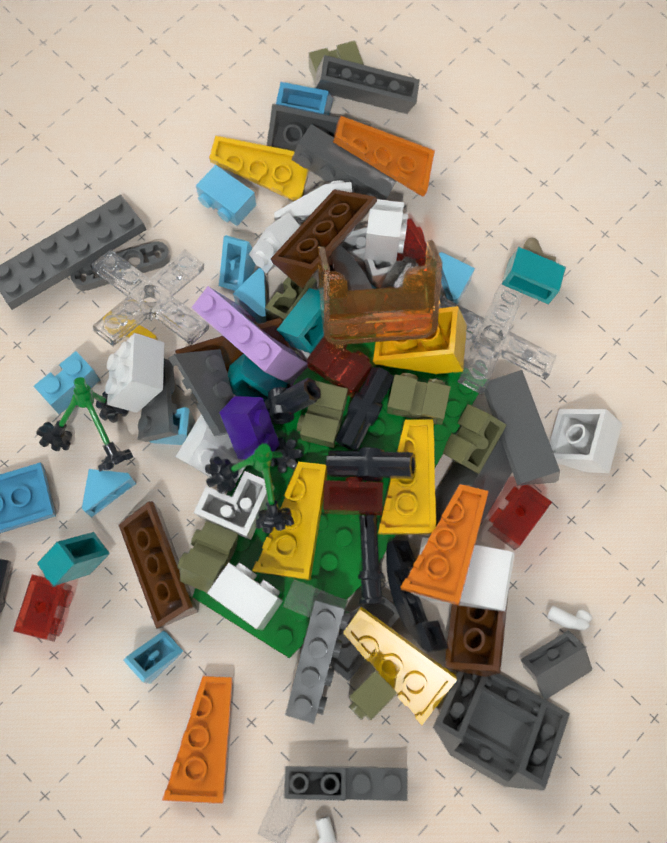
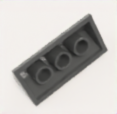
(290, 124)
(524, 435)
(491, 478)

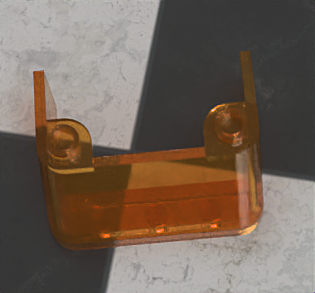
(381, 312)

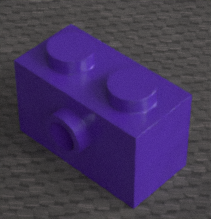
(248, 425)

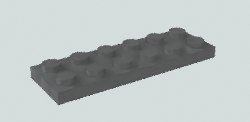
(68, 251)

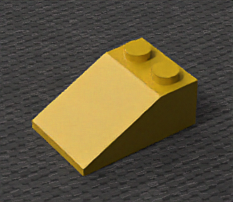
(436, 354)

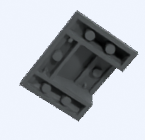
(501, 730)

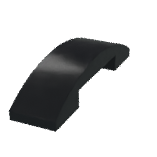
(409, 607)

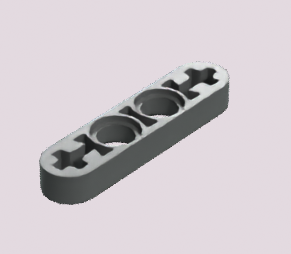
(148, 249)

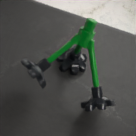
(84, 398)
(285, 456)

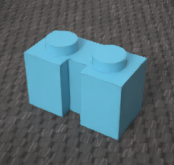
(225, 194)
(59, 389)

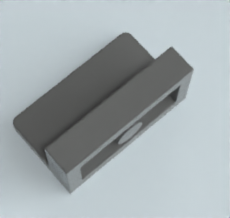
(557, 664)

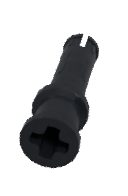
(370, 574)

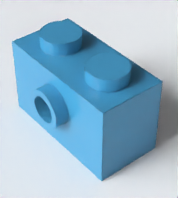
(304, 98)

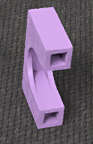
(240, 330)

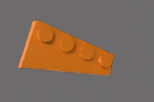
(390, 154)
(446, 558)
(202, 757)

